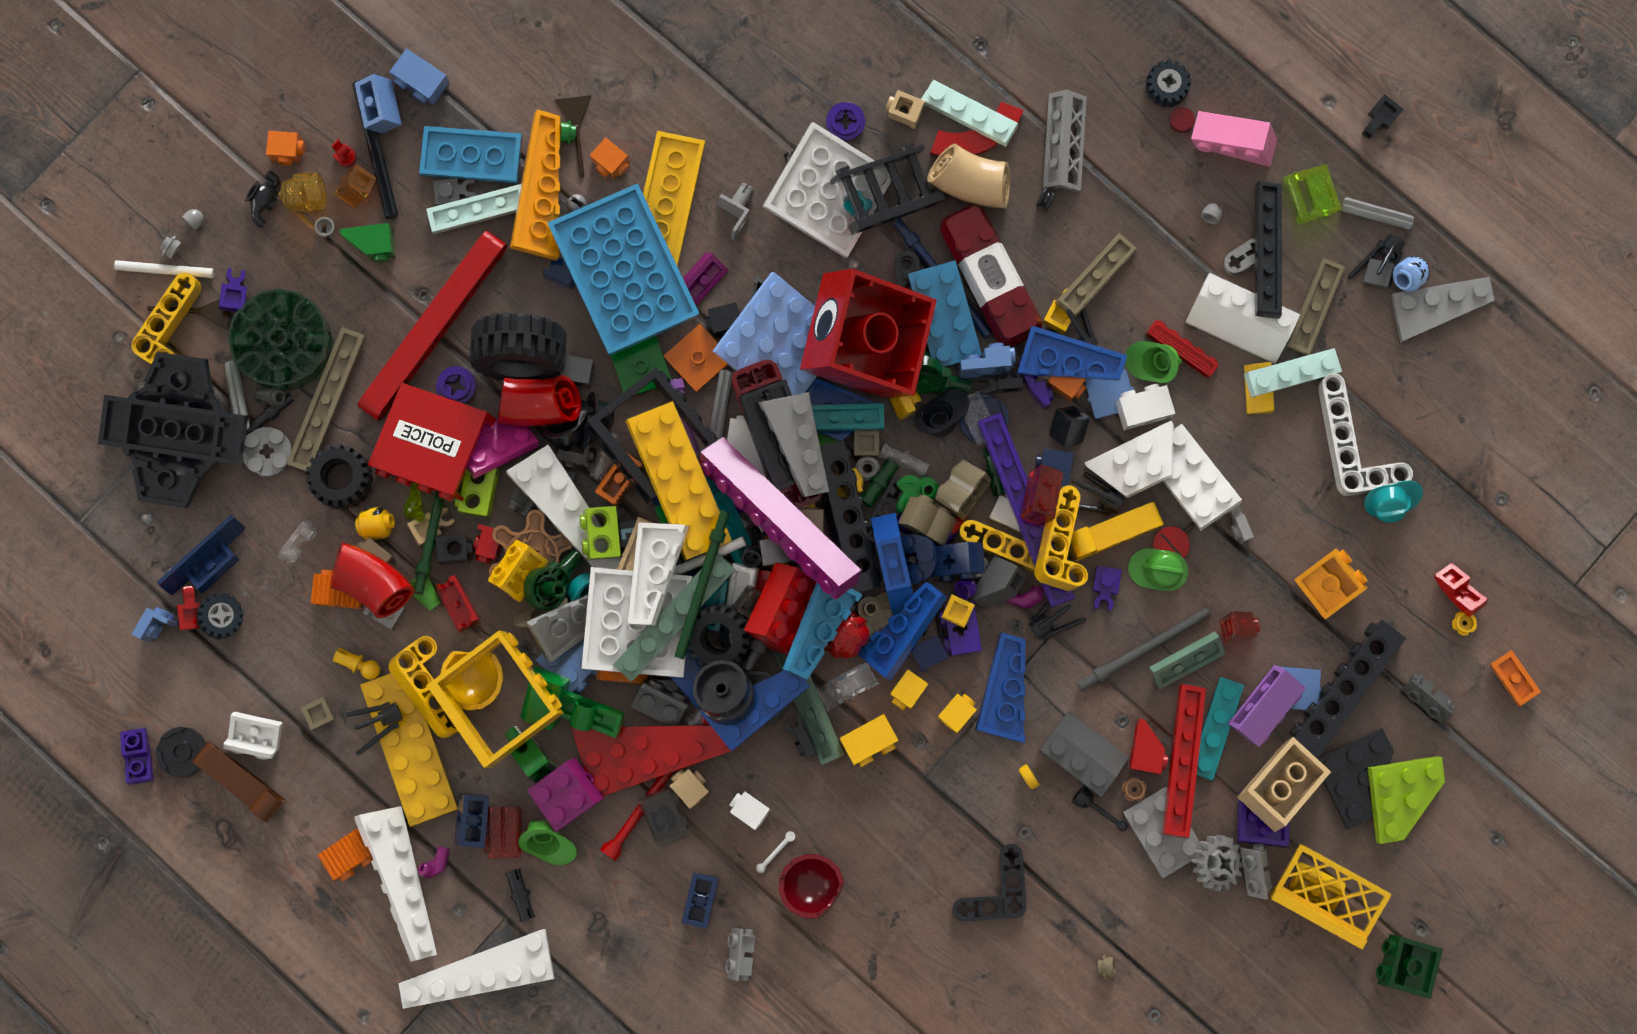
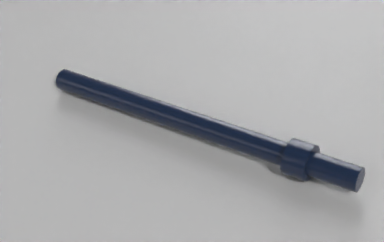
(912, 240)

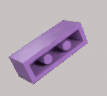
(1267, 706)

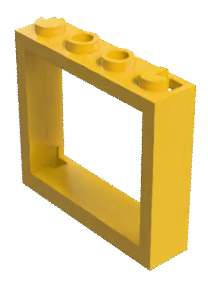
(461, 721)

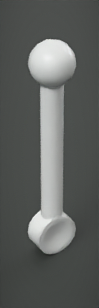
(790, 836)

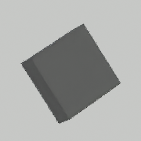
(1371, 277)

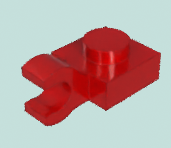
(187, 612)

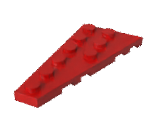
(644, 753)

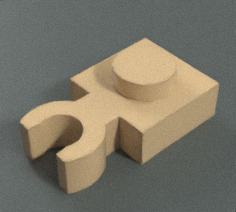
(419, 529)

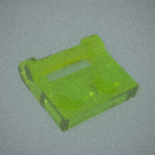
(1320, 191)

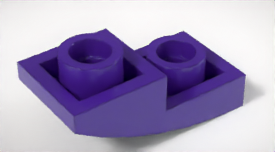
(1038, 390)
(137, 756)

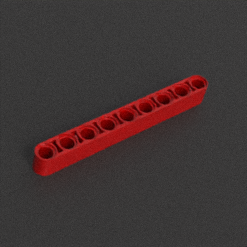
(432, 325)

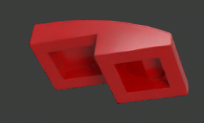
(1457, 589)

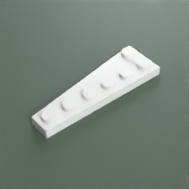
(557, 497)
(393, 858)
(498, 968)

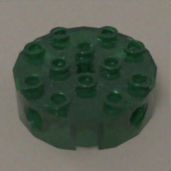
(263, 323)

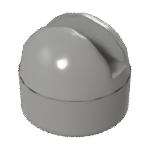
(572, 206)
(1211, 213)
(193, 218)
(329, 228)

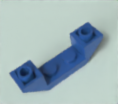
(892, 560)

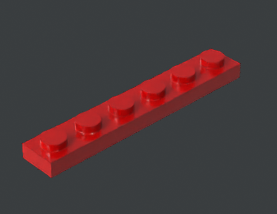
(1184, 761)

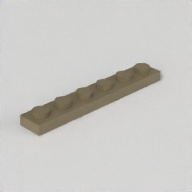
(326, 398)

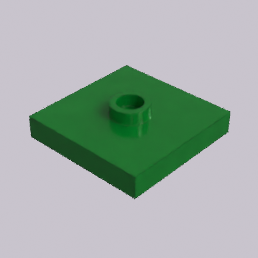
(637, 362)

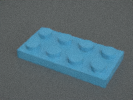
(470, 154)
(952, 328)

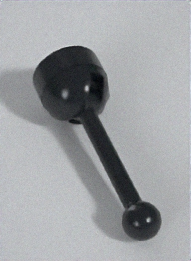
(749, 554)
(1084, 799)

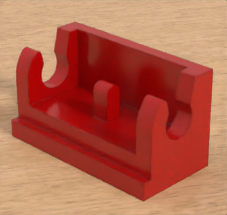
(458, 604)

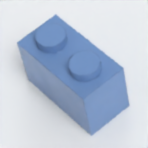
(419, 77)
(378, 104)

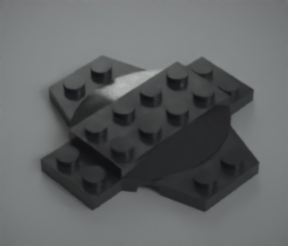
(173, 430)

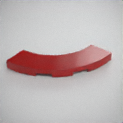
(972, 140)

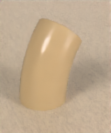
(971, 177)

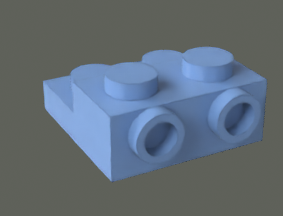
(996, 361)
(570, 666)

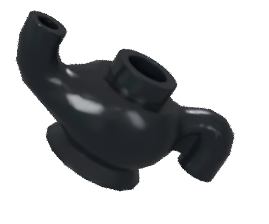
(262, 197)

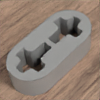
(1240, 252)

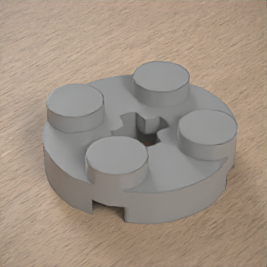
(274, 440)

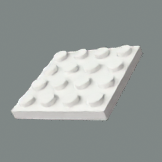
(807, 197)
(608, 628)

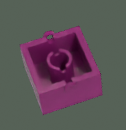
(565, 794)

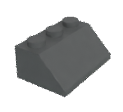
(1083, 754)

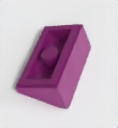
(704, 276)

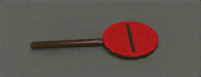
(1173, 539)

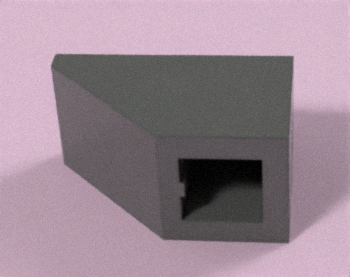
(998, 583)

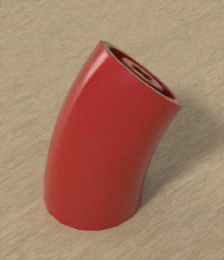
(538, 401)
(370, 581)

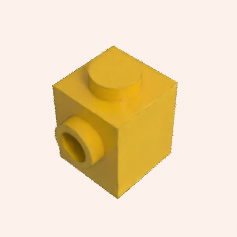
(908, 690)
(957, 712)

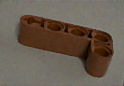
(261, 798)

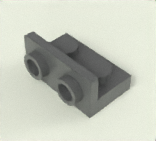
(660, 702)

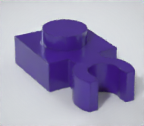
(232, 294)
(1106, 583)

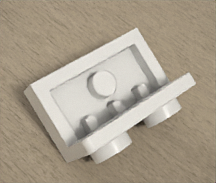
(253, 736)

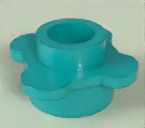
(867, 204)

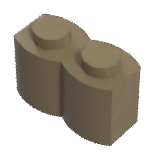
(963, 489)
(926, 519)

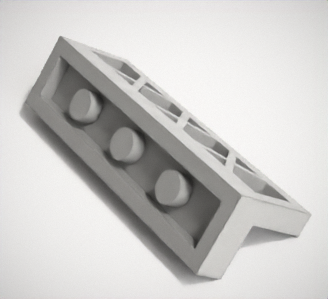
(1060, 140)

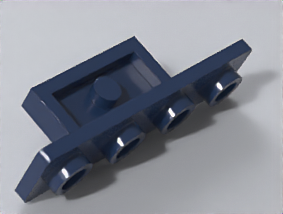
(205, 561)

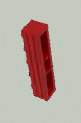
(1187, 352)

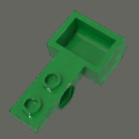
(581, 711)

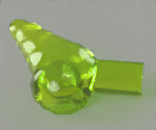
(413, 505)

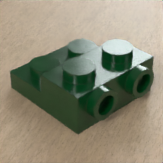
(1409, 966)

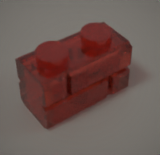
(1042, 495)
(503, 832)

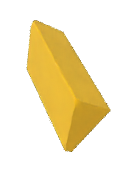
(1260, 404)
(1316, 895)

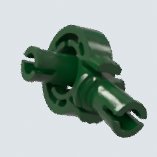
(938, 378)
(550, 582)

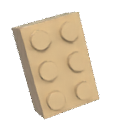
(1284, 784)

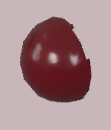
(810, 885)

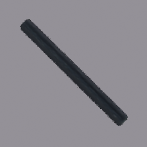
(379, 168)

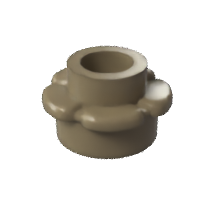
(1107, 967)

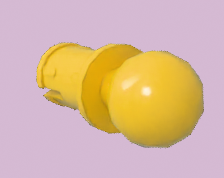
(369, 669)

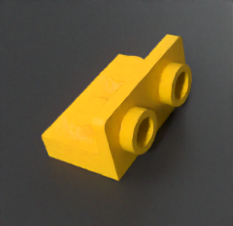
(514, 568)

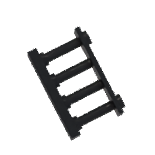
(885, 213)

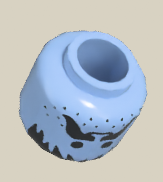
(1411, 273)

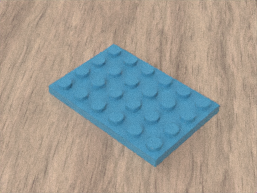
(623, 269)

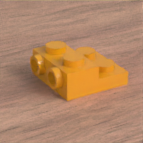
(1332, 582)

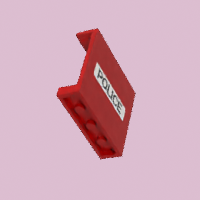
(428, 441)

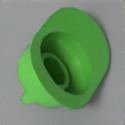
(1152, 361)
(1158, 569)
(547, 844)

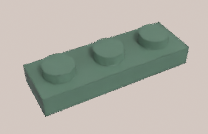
(1187, 660)

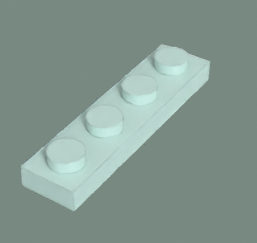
(969, 113)
(474, 209)
(1292, 372)

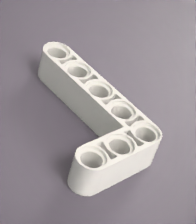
(1349, 445)

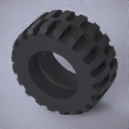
(517, 346)

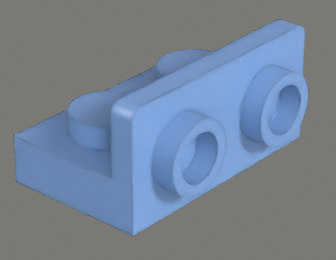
(150, 624)

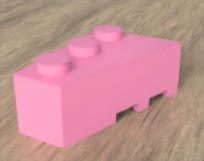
(1235, 137)

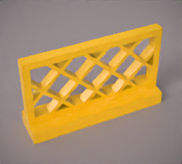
(1321, 916)

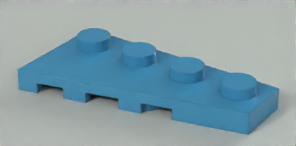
(817, 629)

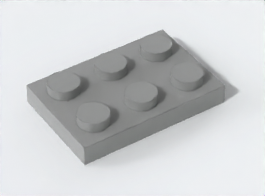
(1164, 851)

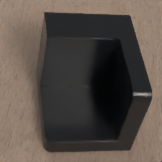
(1069, 426)

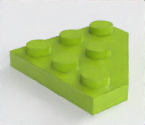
(1402, 794)

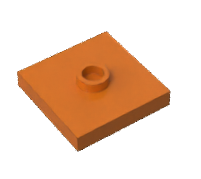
(694, 358)

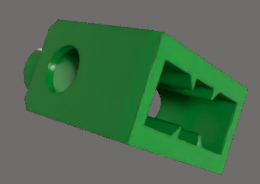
(534, 761)

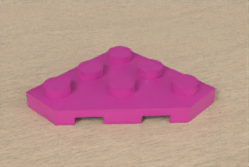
(500, 446)

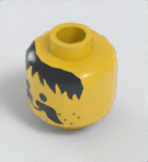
(374, 523)

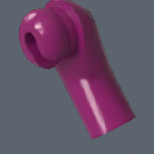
(1028, 599)
(435, 866)

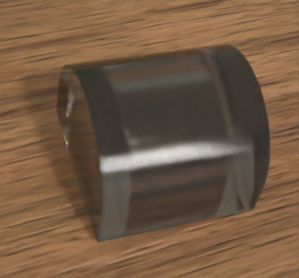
(747, 601)

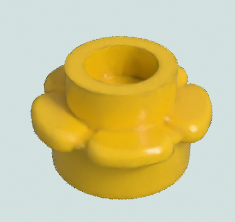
(1464, 630)

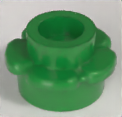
(567, 132)

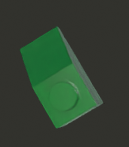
(372, 241)

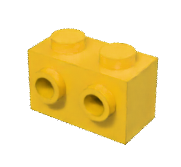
(869, 740)

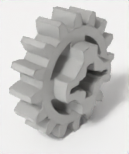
(1218, 862)

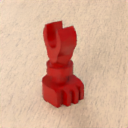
(344, 154)

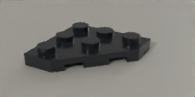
(1349, 776)

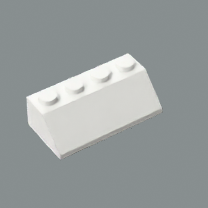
(1230, 315)

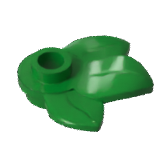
(914, 487)

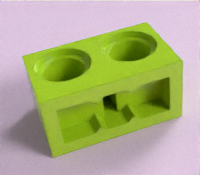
(484, 490)
(607, 533)

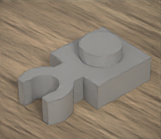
(1240, 527)

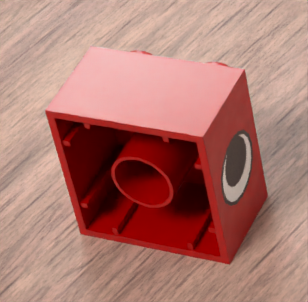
(868, 334)

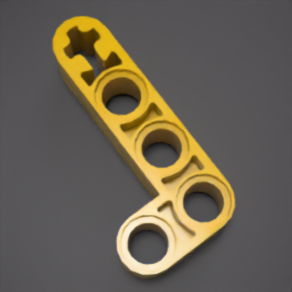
(162, 314)
(1114, 531)
(1062, 537)
(1006, 542)
(421, 697)

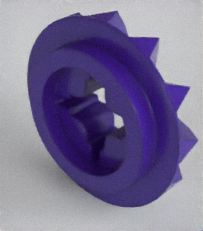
(854, 114)
(450, 376)

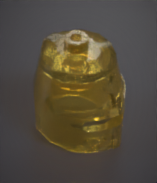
(304, 193)

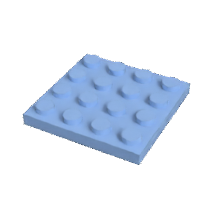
(772, 329)

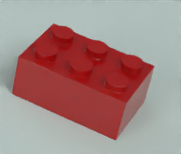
(780, 608)

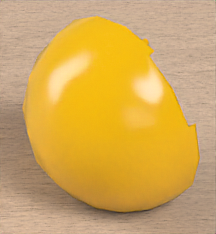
(478, 684)

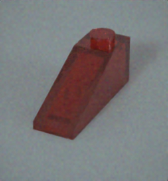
(1239, 627)

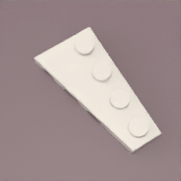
(654, 565)

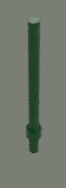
(717, 537)
(423, 567)

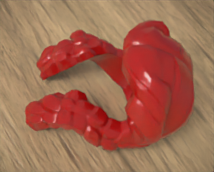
(850, 637)

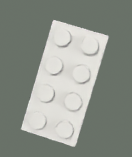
(1198, 482)

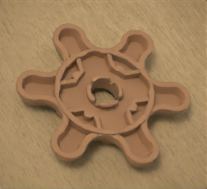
(535, 536)

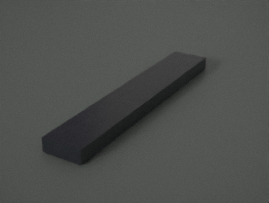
(1268, 250)

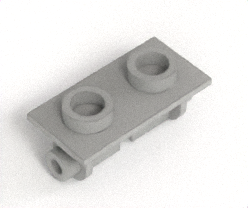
(1257, 880)
(737, 965)

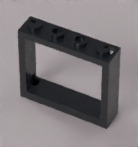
(617, 453)

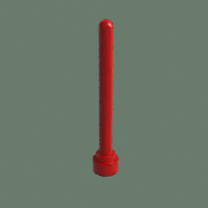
(614, 847)

